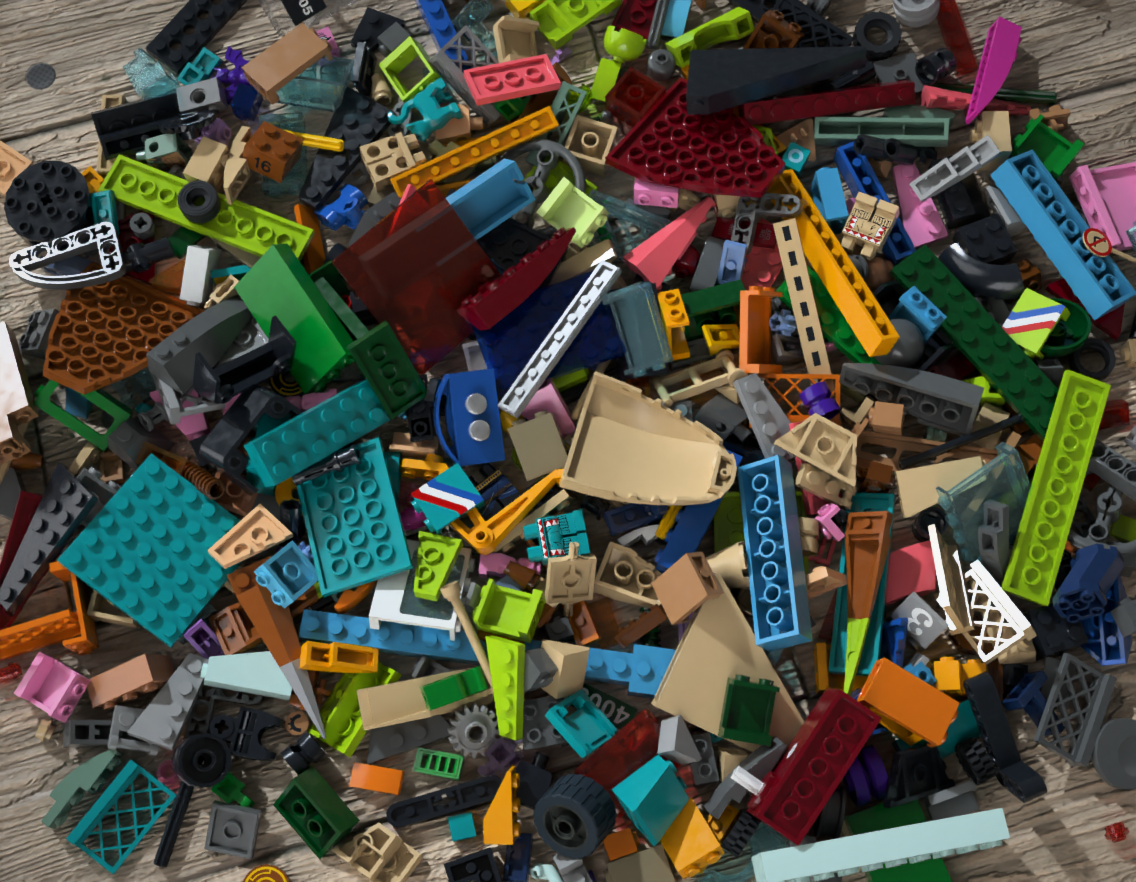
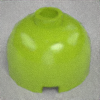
(623, 44)

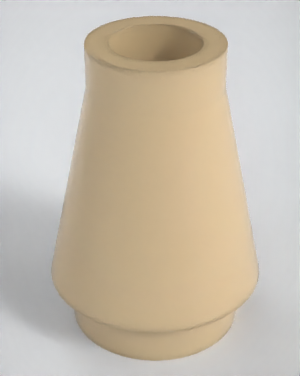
(380, 90)

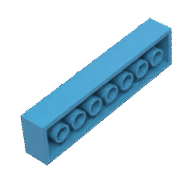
(1060, 232)
(774, 554)

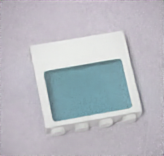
(397, 603)

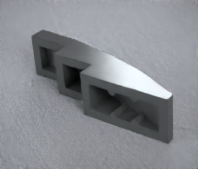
(757, 764)

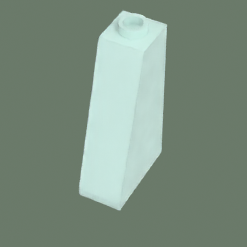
(247, 673)

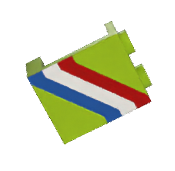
(1034, 321)

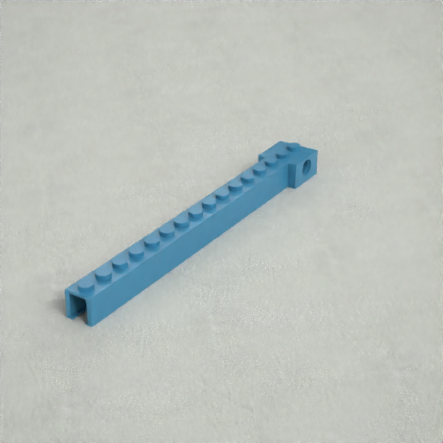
(638, 670)

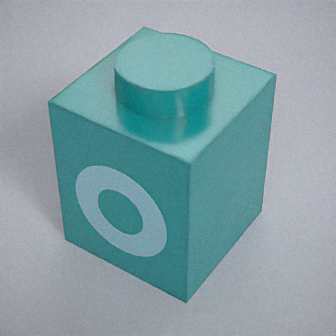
(796, 158)

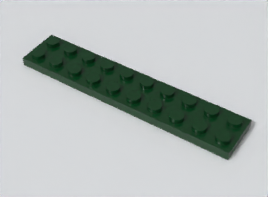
(981, 339)

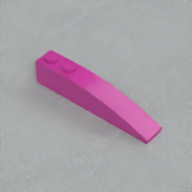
(995, 64)

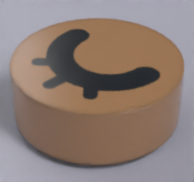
(297, 723)

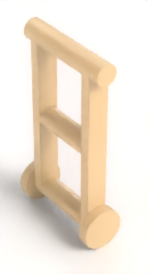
(723, 358)

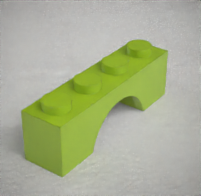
(726, 27)

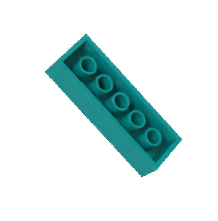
(316, 433)

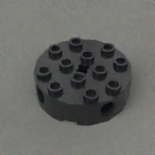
(49, 202)

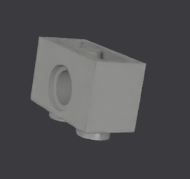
(191, 95)

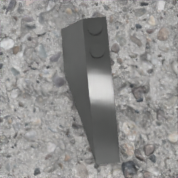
(206, 333)
(926, 395)

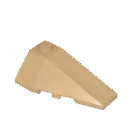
(626, 577)
(1019, 654)

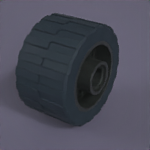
(575, 816)

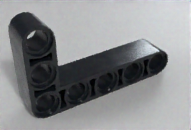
(999, 741)

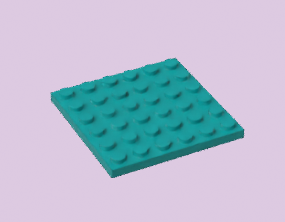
(152, 552)

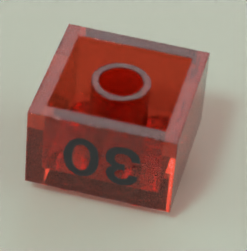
(633, 96)

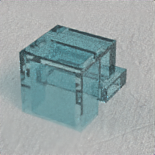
(149, 76)

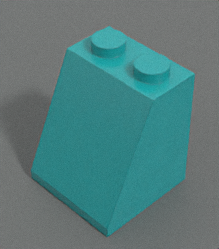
(652, 797)

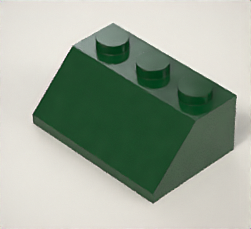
(712, 307)
(315, 812)

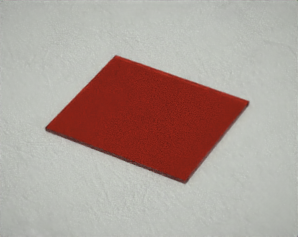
(417, 273)

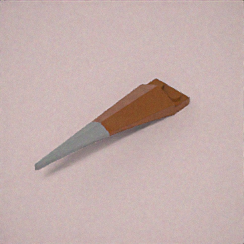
(278, 633)

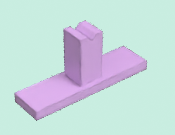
(560, 55)

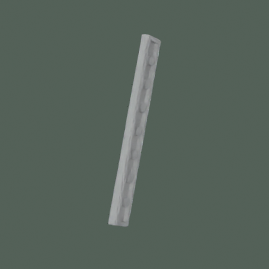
(559, 339)

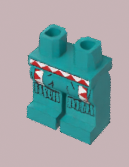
(554, 536)

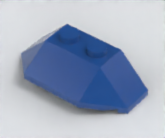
(1104, 636)

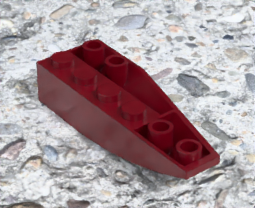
(515, 284)

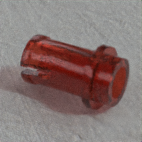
(10, 672)

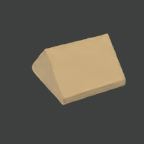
(571, 666)

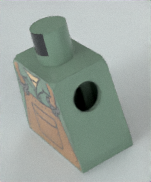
(165, 151)

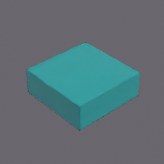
(462, 826)

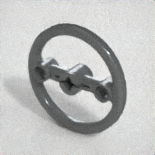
(538, 181)
(1102, 524)

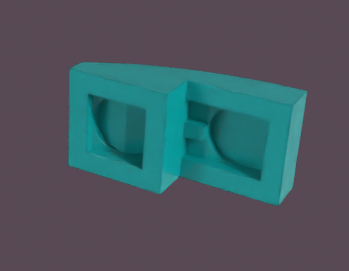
(201, 68)

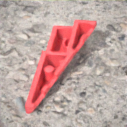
(953, 100)
(658, 254)

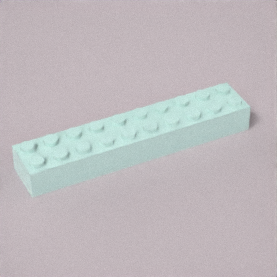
(885, 846)

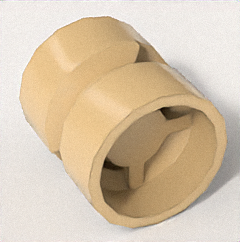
(808, 531)

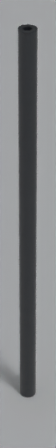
(959, 442)

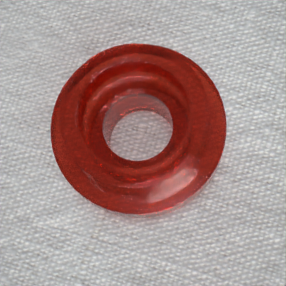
(1116, 832)

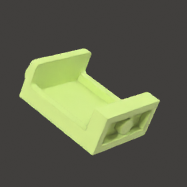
(572, 208)

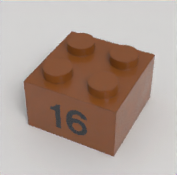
(272, 151)

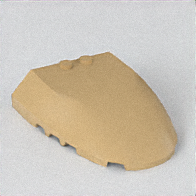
(644, 451)

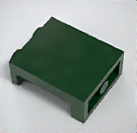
(748, 710)

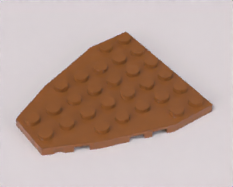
(109, 331)

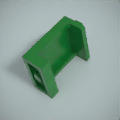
(1049, 146)

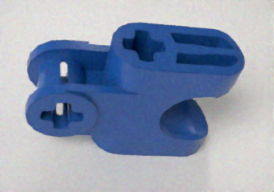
(344, 210)

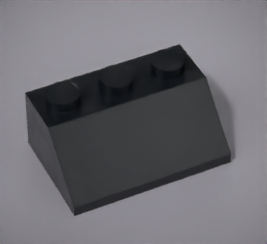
(961, 202)

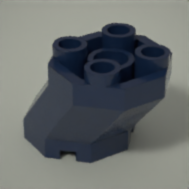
(1088, 582)

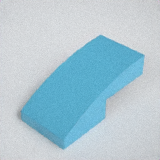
(676, 18)

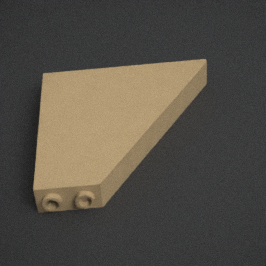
(713, 648)

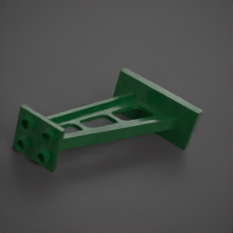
(374, 351)

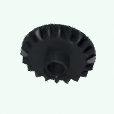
(188, 124)

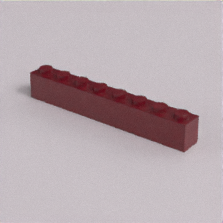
(828, 102)

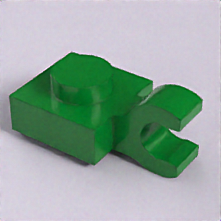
(231, 790)

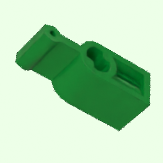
(453, 688)

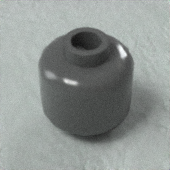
(661, 65)

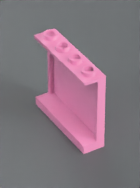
(1108, 200)

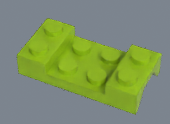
(564, 17)

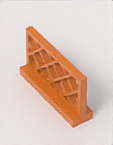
(797, 418)
(38, 633)

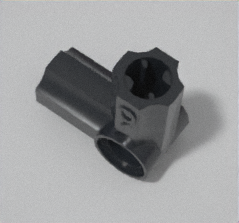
(292, 519)

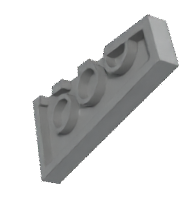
(763, 414)

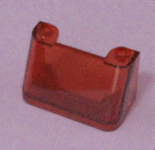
(624, 754)

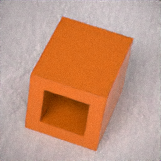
(621, 844)

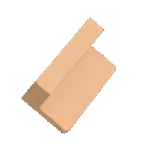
(417, 450)

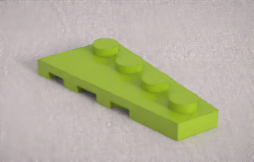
(507, 678)

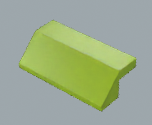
(342, 712)

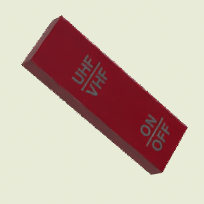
(764, 233)

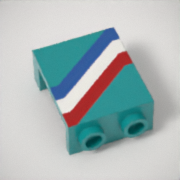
(446, 498)

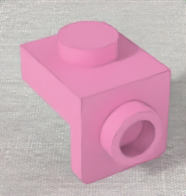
(829, 528)

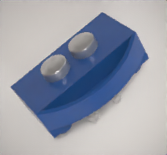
(470, 417)

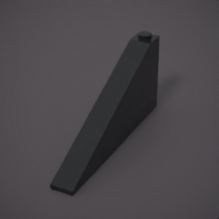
(739, 76)

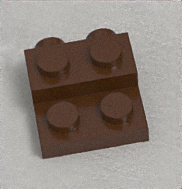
(774, 32)
(874, 476)

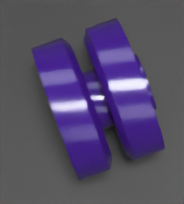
(866, 777)

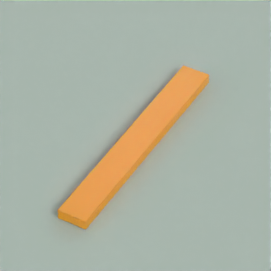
(477, 151)

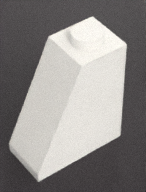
(197, 273)

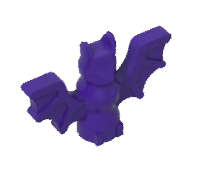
(235, 76)

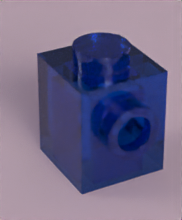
(246, 102)

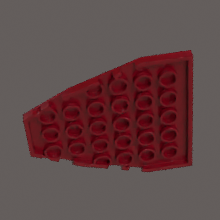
(697, 152)

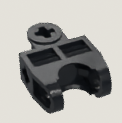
(246, 733)

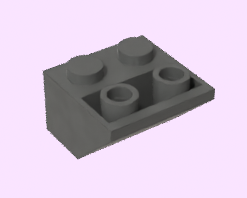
(35, 339)

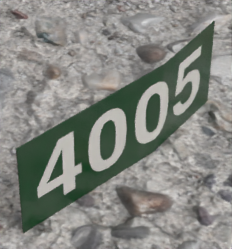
(614, 709)

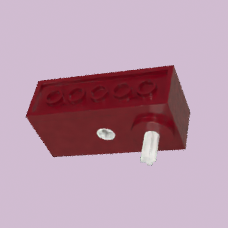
(811, 765)

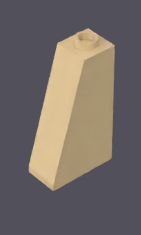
(918, 485)

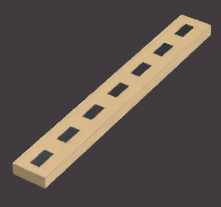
(802, 299)

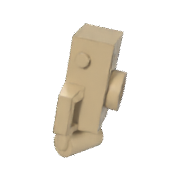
(222, 292)

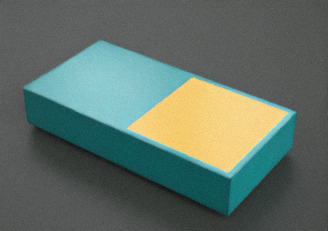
(220, 275)

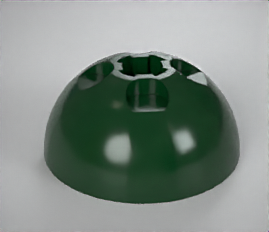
(1070, 334)

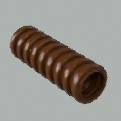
(203, 481)

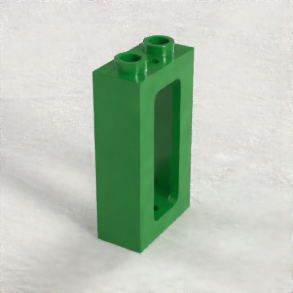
(98, 397)

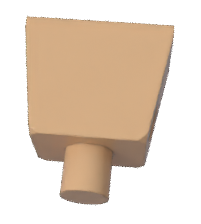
(459, 129)

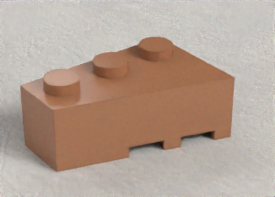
(130, 680)

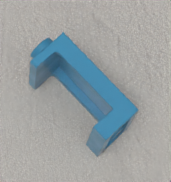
(920, 311)

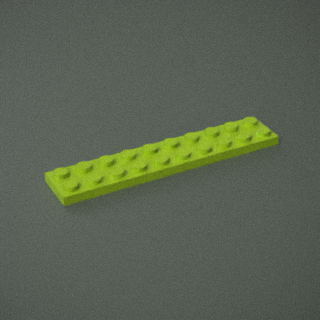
(235, 224)
(1055, 488)

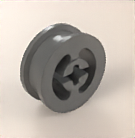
(832, 815)

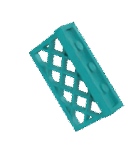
(106, 802)

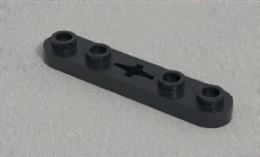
(422, 809)

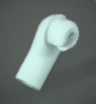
(545, 872)

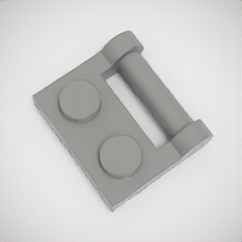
(122, 721)

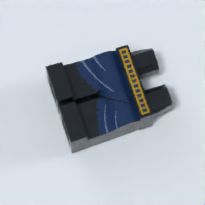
(494, 489)

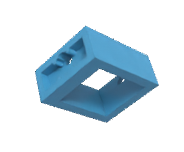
(829, 198)

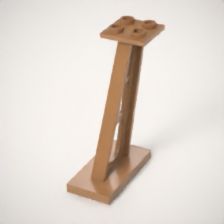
(917, 445)

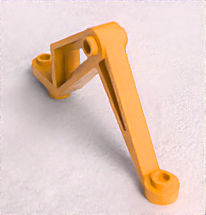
(485, 534)

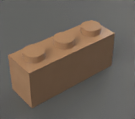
(887, 418)

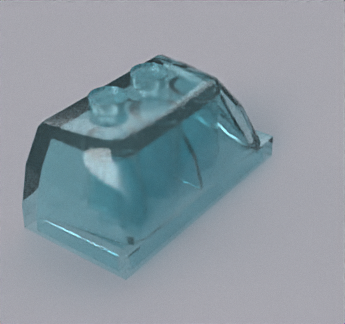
(319, 86)

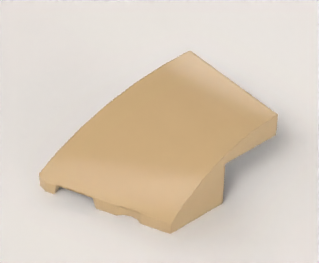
(380, 855)

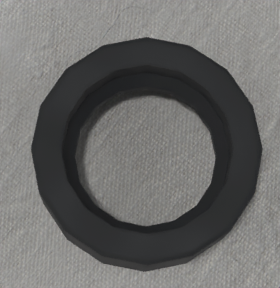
(1102, 348)

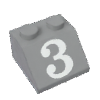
(923, 622)

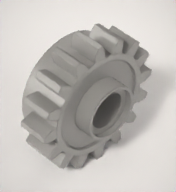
(465, 721)

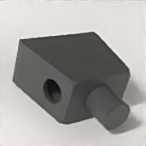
(724, 418)

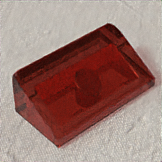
(1115, 414)

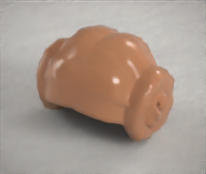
(878, 272)

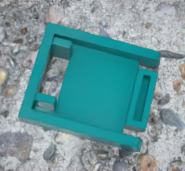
(585, 728)

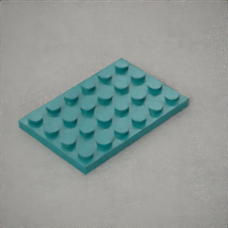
(355, 523)

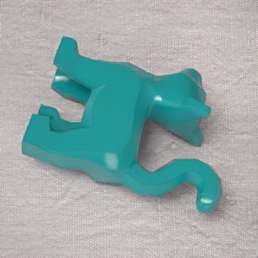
(428, 104)

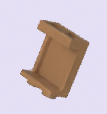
(686, 587)

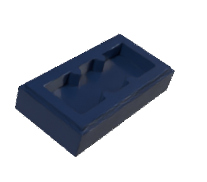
(518, 859)

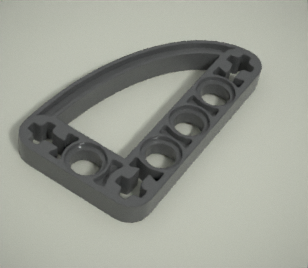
(52, 246)

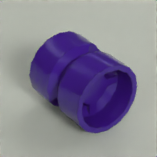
(819, 401)

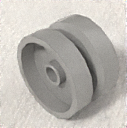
(915, 12)

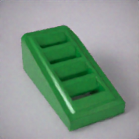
(459, 761)

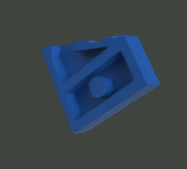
(894, 640)

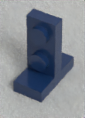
(633, 516)
(1027, 696)

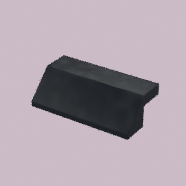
(128, 125)

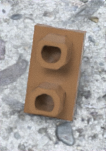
(1055, 118)

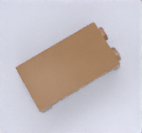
(285, 61)

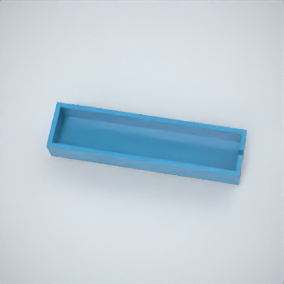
(491, 198)

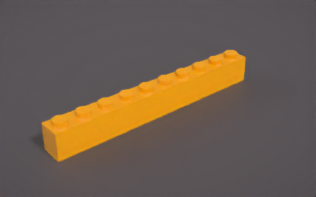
(838, 271)

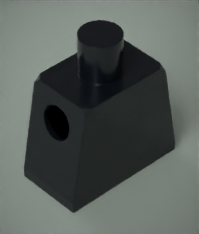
(533, 780)

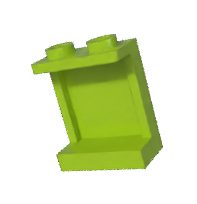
(508, 611)

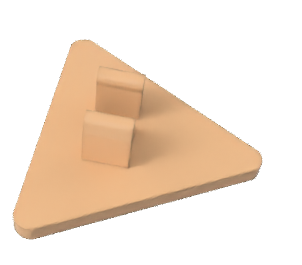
(802, 135)

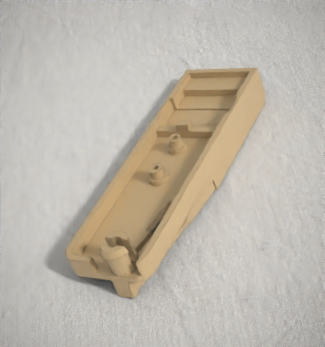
(404, 701)

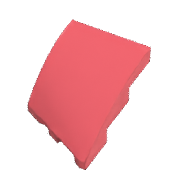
(911, 571)

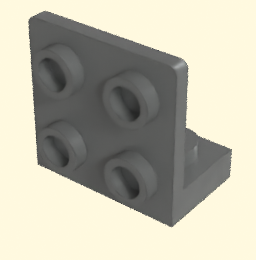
(537, 729)

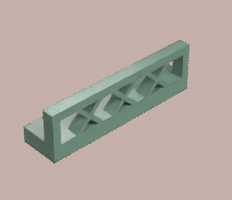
(558, 107)

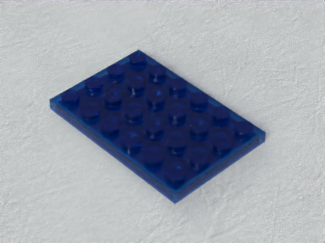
(520, 333)

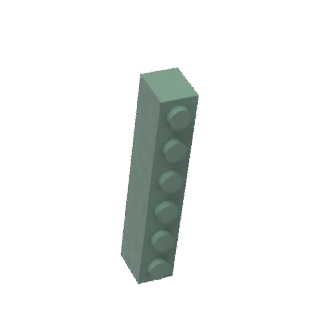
(909, 131)

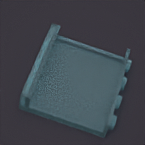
(1000, 481)

